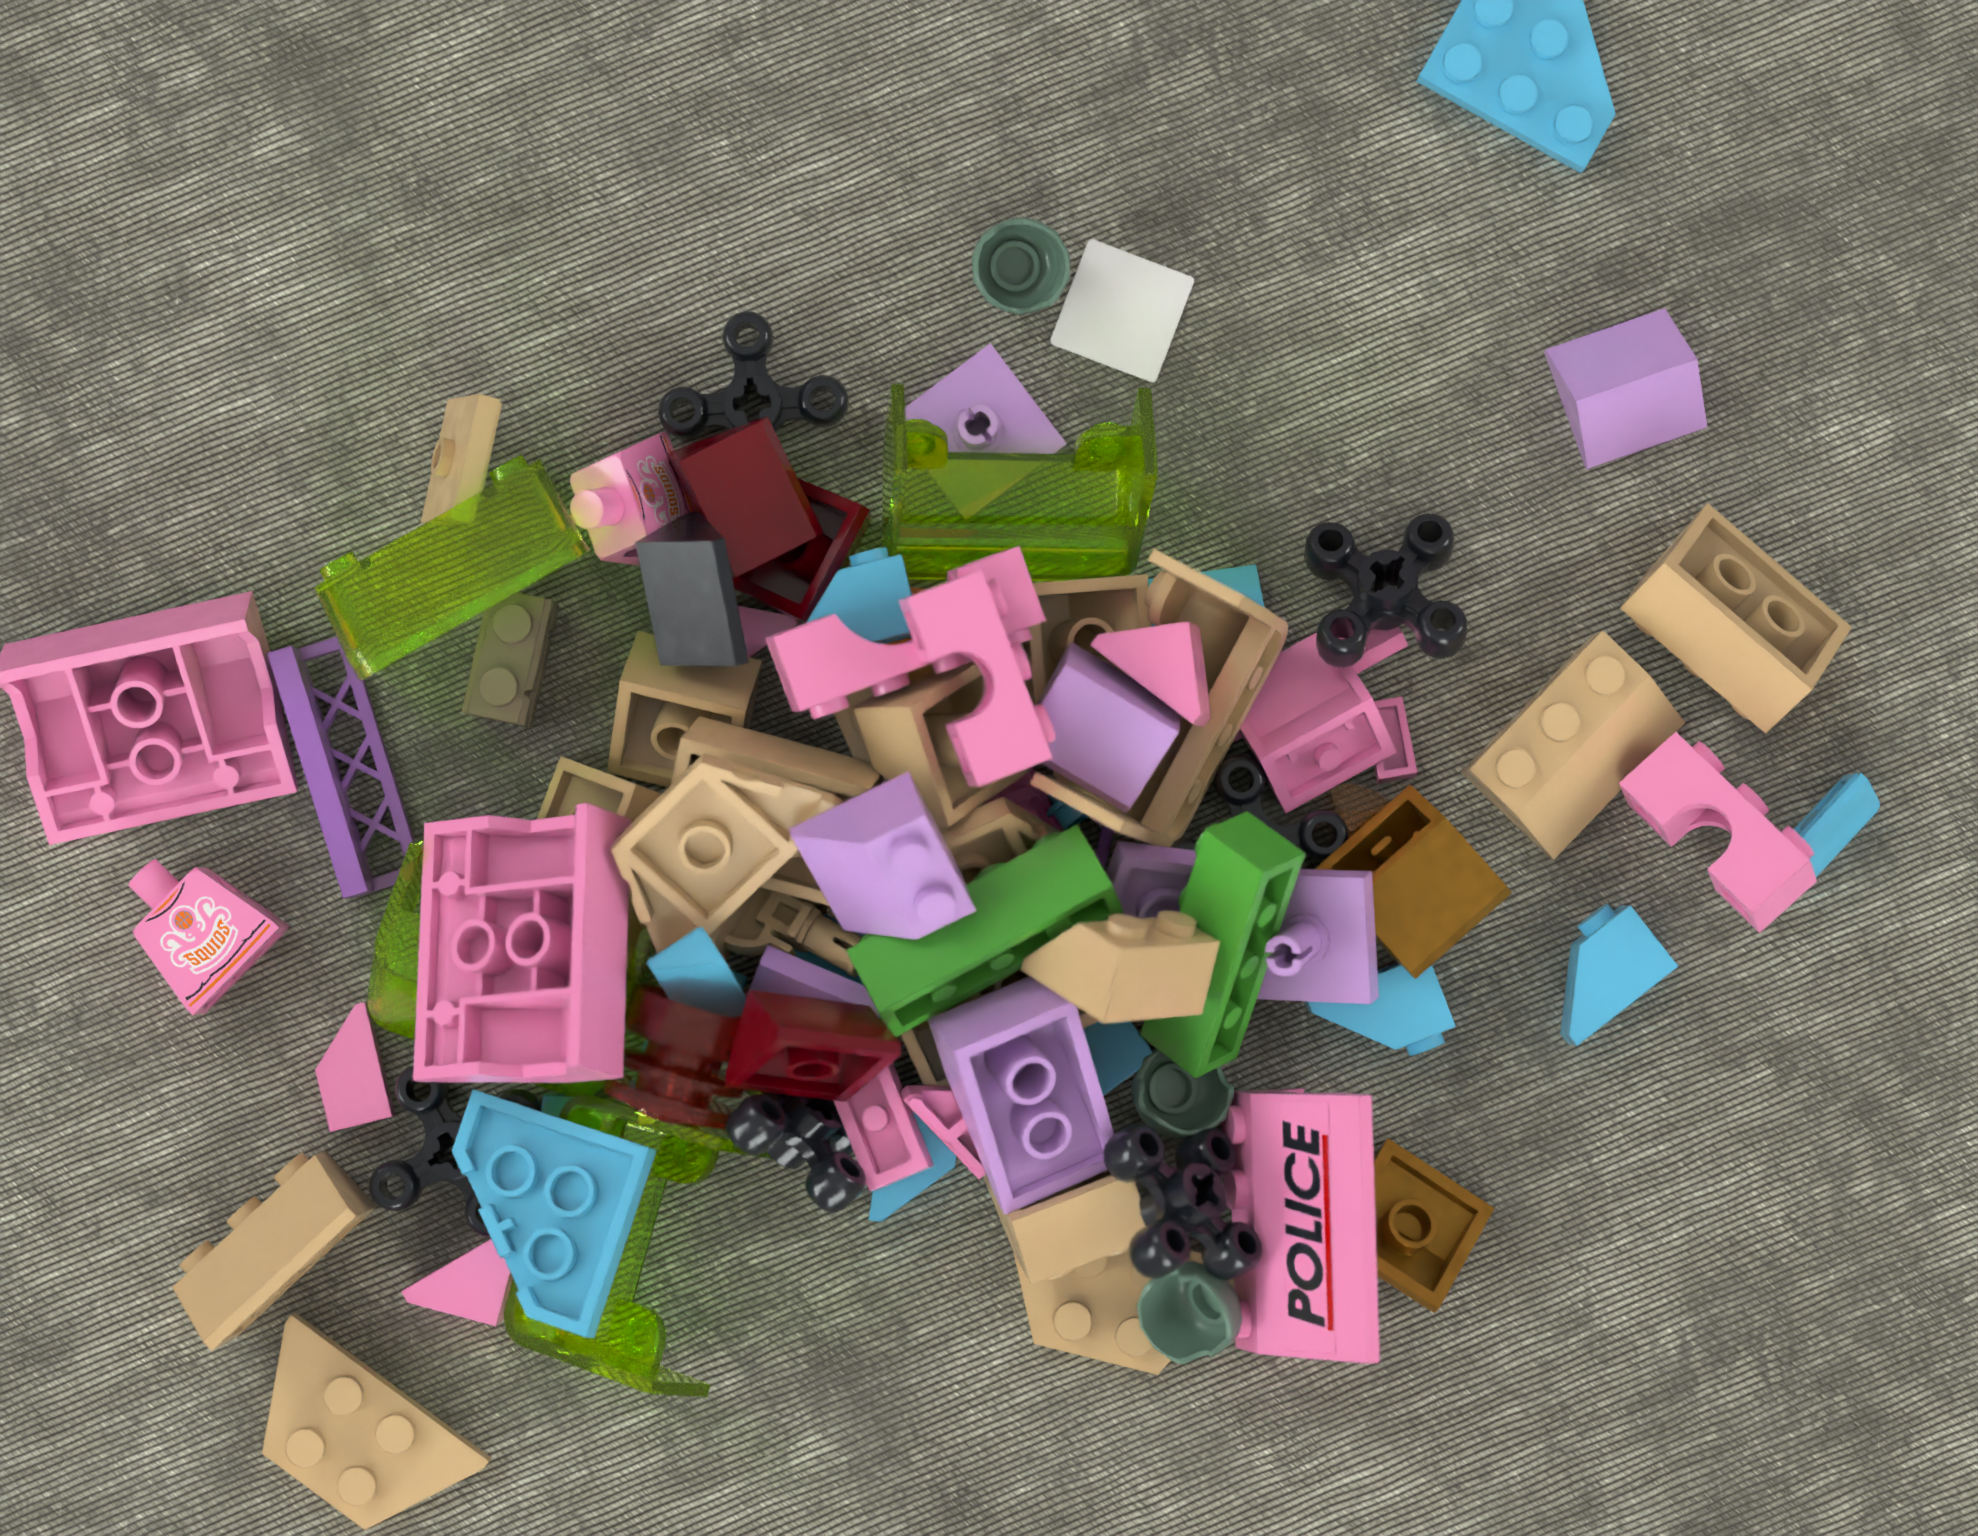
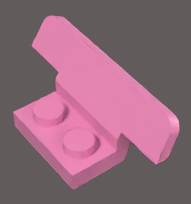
(1317, 720)

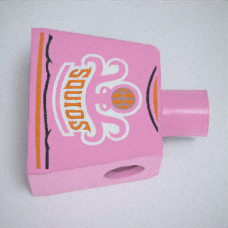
(628, 498)
(201, 932)

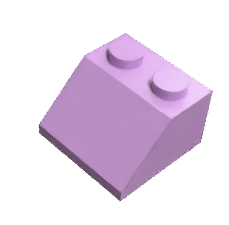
(884, 863)

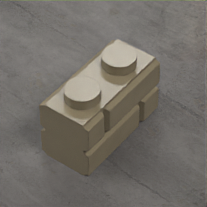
(511, 660)

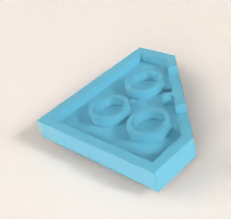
(1526, 72)
(552, 1204)

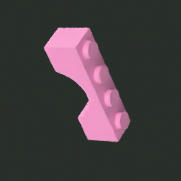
(828, 660)

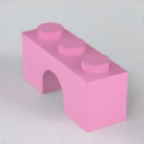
(1005, 728)
(1684, 790)

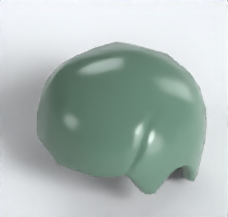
(1020, 265)
(1176, 1101)
(1189, 1313)

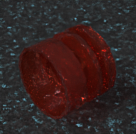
(680, 1061)

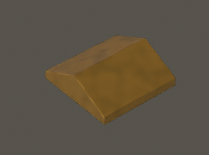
(1422, 1225)

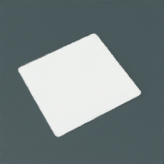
(1122, 310)

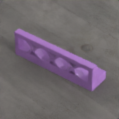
(322, 770)

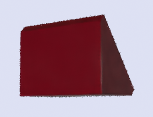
(747, 493)
(801, 576)
(808, 1046)

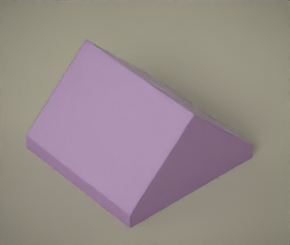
(1628, 387)
(1105, 727)

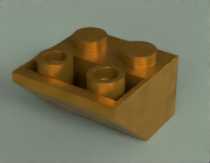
(1424, 880)

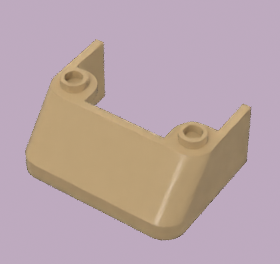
(1238, 653)

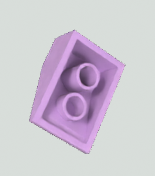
(1025, 1090)

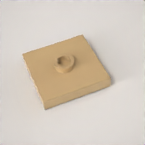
(461, 452)

